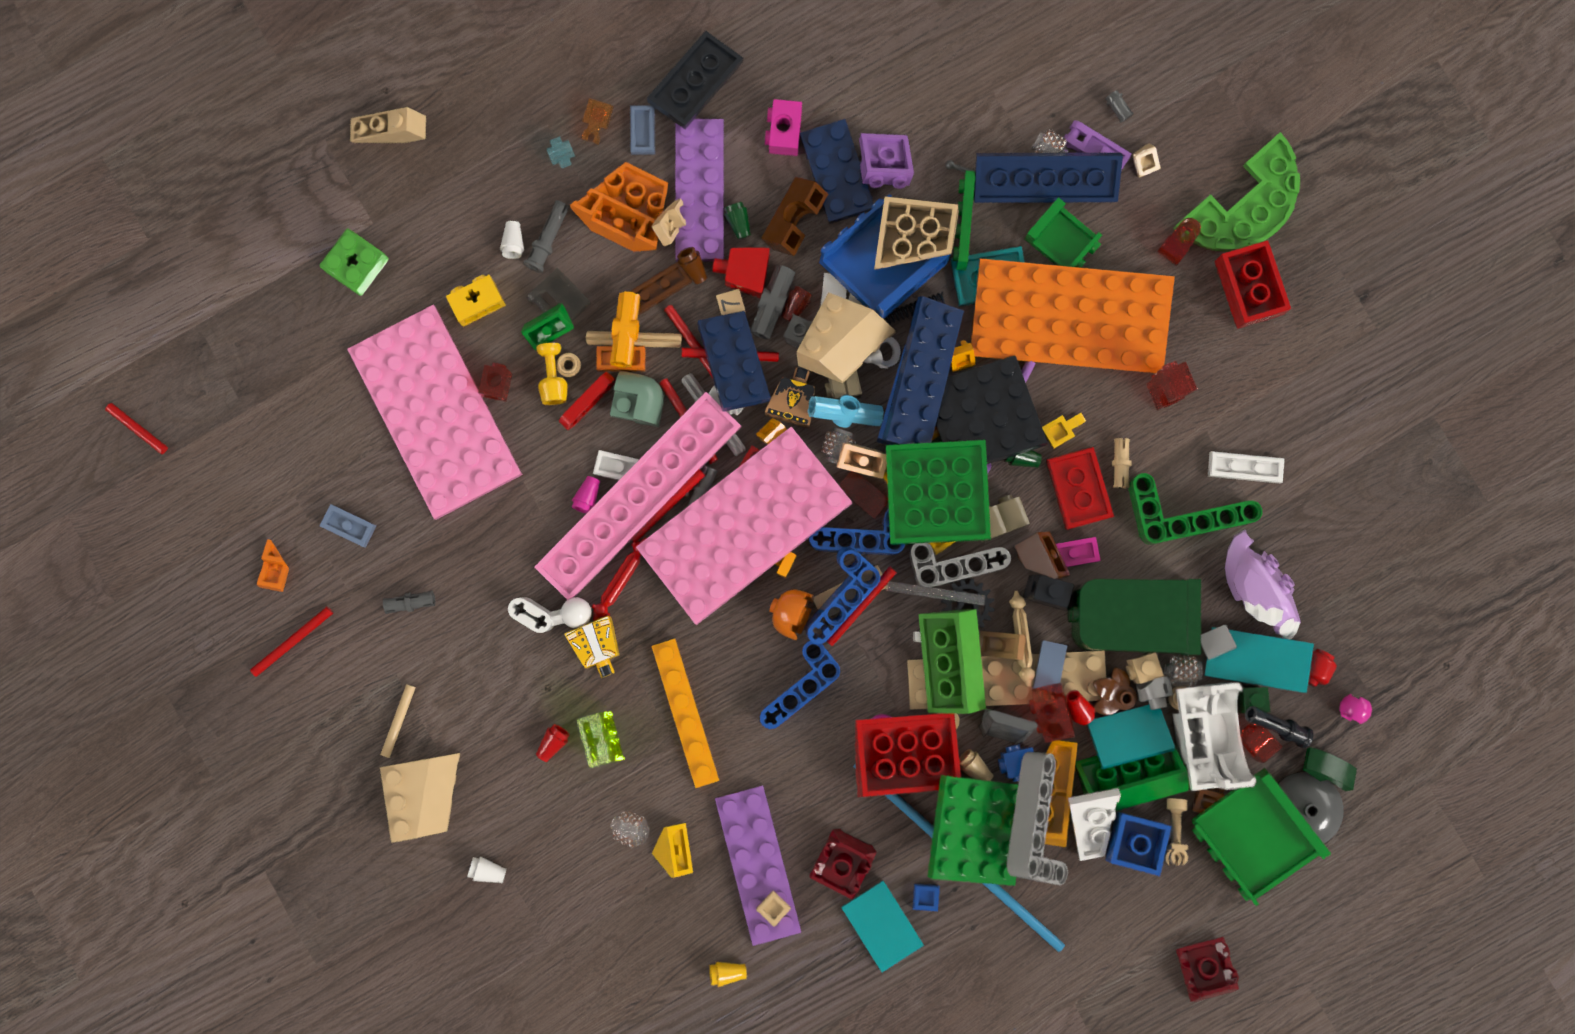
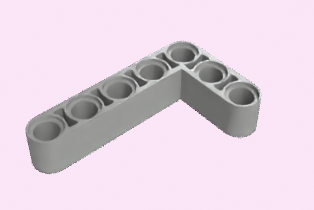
(1031, 821)

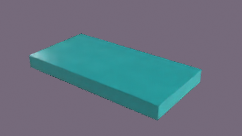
(1264, 662)

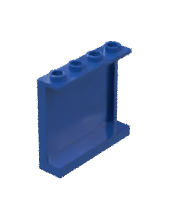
(853, 260)

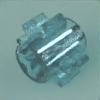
(560, 152)

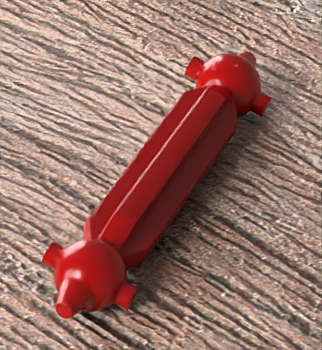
(617, 583)

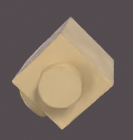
(1144, 668)

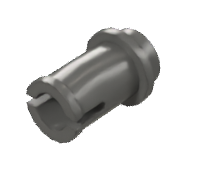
(1119, 106)

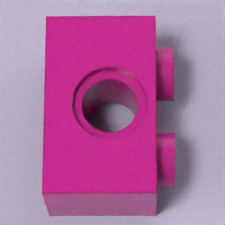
(784, 141)

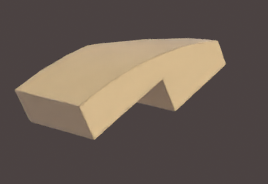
(669, 222)

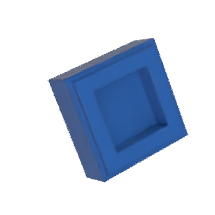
(926, 897)

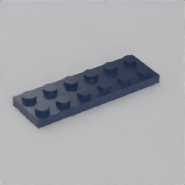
(1047, 177)
(923, 373)

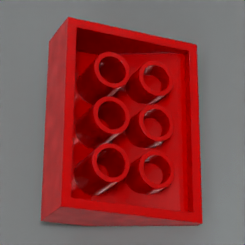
(905, 753)

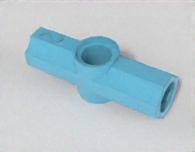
(845, 411)

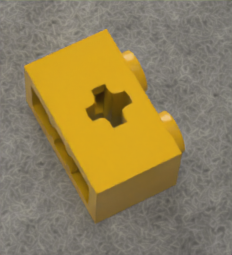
(488, 300)

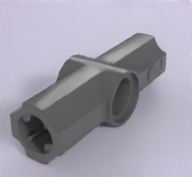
(772, 302)

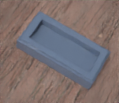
(642, 130)
(1049, 664)

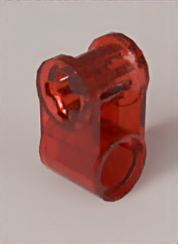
(1179, 242)

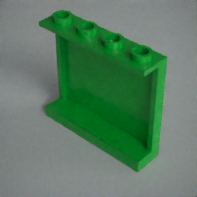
(1258, 836)

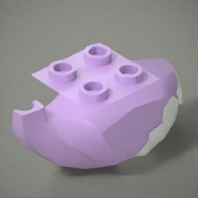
(1261, 586)

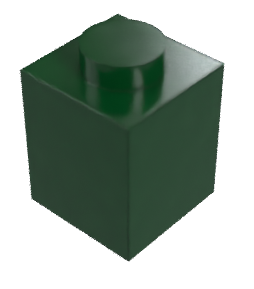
(1254, 697)

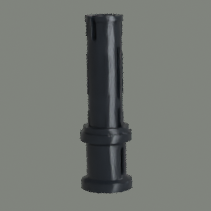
(1287, 729)

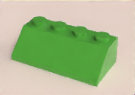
(952, 661)

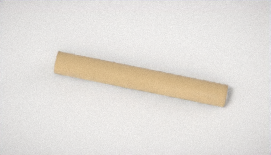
(397, 721)

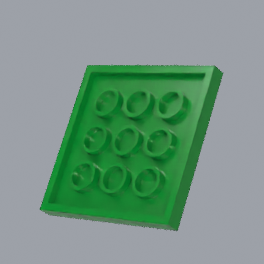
(938, 492)
(972, 831)

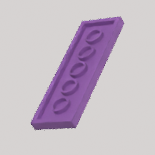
(701, 187)
(756, 861)

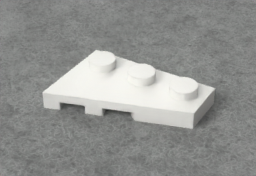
(1092, 821)

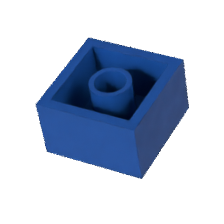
(1138, 843)

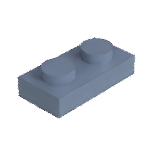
(348, 525)

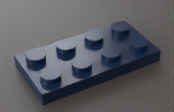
(837, 170)
(733, 361)

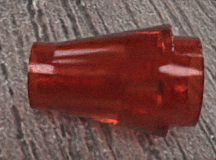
(796, 303)

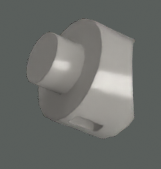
(1155, 692)

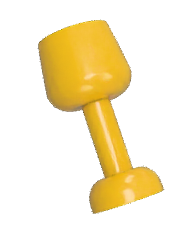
(553, 388)

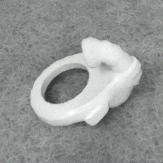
(877, 358)

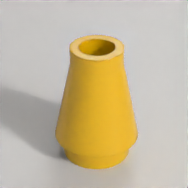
(726, 973)

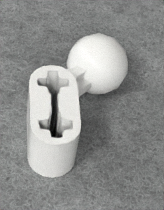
(574, 614)

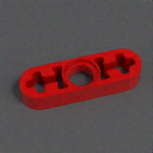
(587, 400)

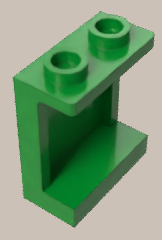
(1063, 237)

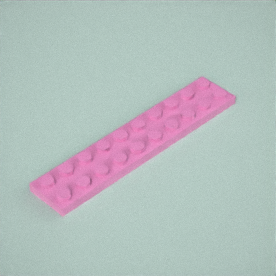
(637, 496)

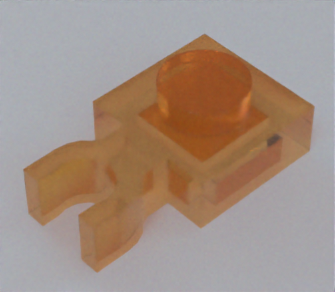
(597, 116)

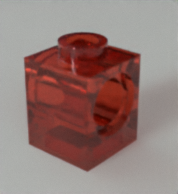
(498, 392)
(1259, 742)

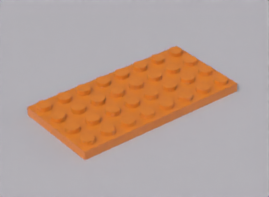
(1071, 315)

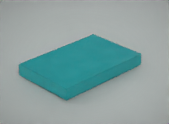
(966, 281)
(1130, 736)
(882, 926)

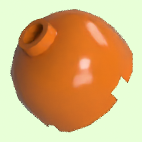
(791, 612)

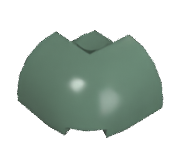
(637, 399)

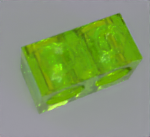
(600, 739)

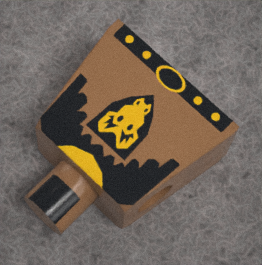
(792, 399)

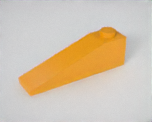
(1059, 811)

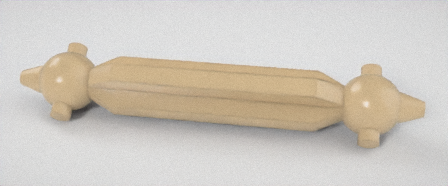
(1021, 627)

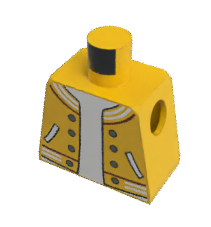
(595, 645)

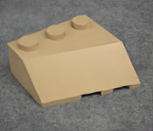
(915, 231)
(841, 338)
(419, 796)

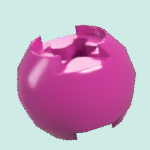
(1355, 709)

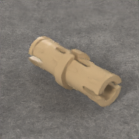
(1121, 463)

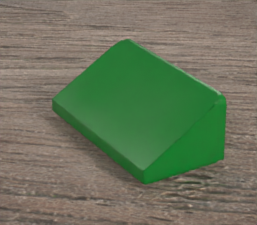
(547, 326)

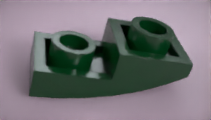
(1329, 767)

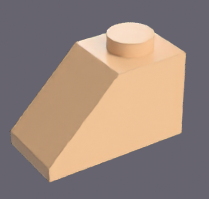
(862, 460)

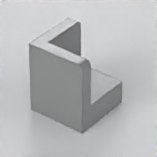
(1217, 642)

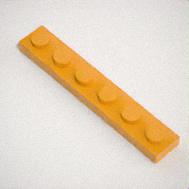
(685, 713)

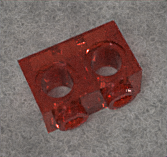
(1053, 718)

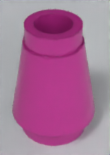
(586, 495)

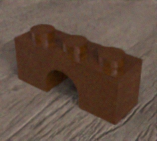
(801, 198)

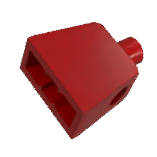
(745, 269)

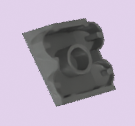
(1006, 726)

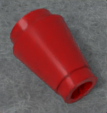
(1080, 709)
(552, 742)

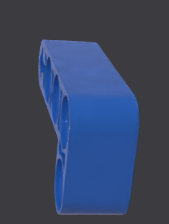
(857, 536)
(838, 599)
(797, 690)

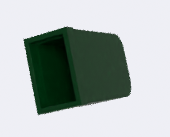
(1137, 616)

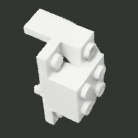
(1211, 737)

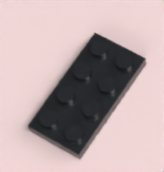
(695, 80)

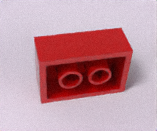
(1252, 284)

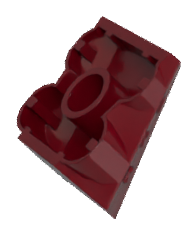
(843, 863)
(1207, 969)

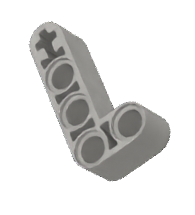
(960, 563)

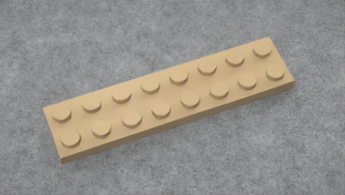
(1006, 687)

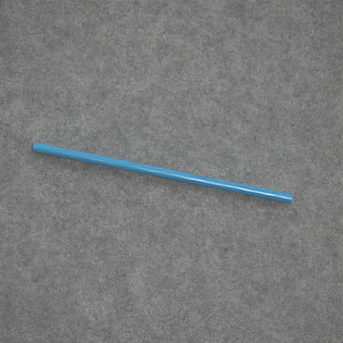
(994, 888)

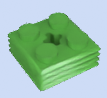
(353, 276)

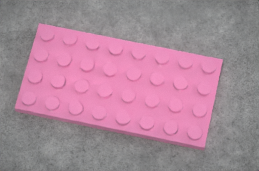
(434, 412)
(744, 525)

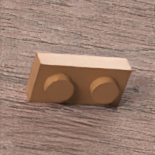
(1002, 645)

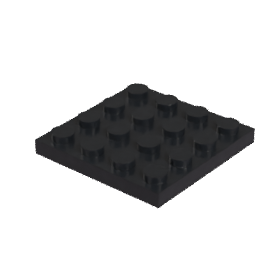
(992, 407)

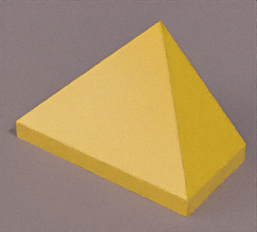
(673, 850)

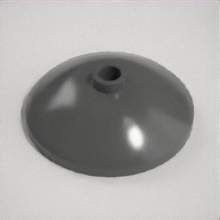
(1308, 791)

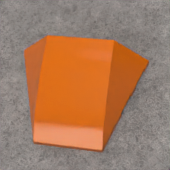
(625, 207)

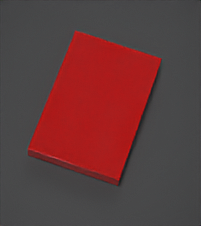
(1079, 488)

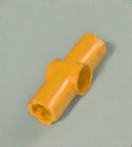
(625, 329)

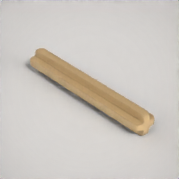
(644, 339)

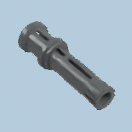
(542, 246)

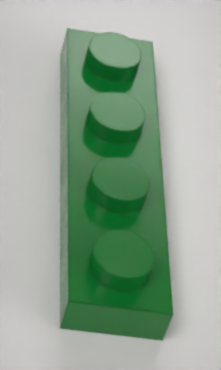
(963, 230)

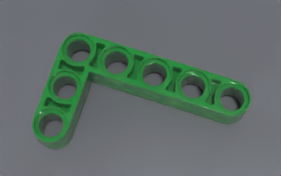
(1187, 521)

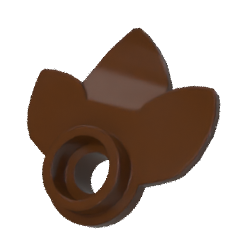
(1112, 691)

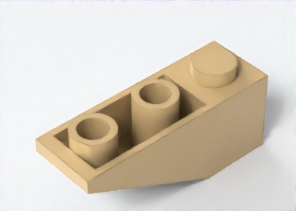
(390, 126)

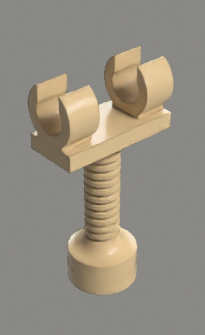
(1174, 849)

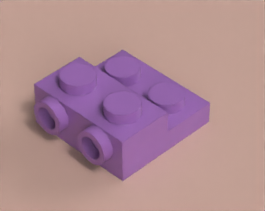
(886, 160)

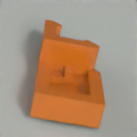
(274, 569)

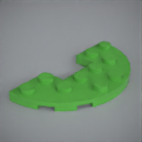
(1259, 211)

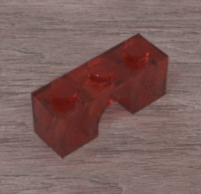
(1171, 384)

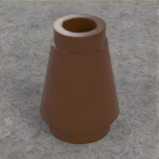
(692, 264)

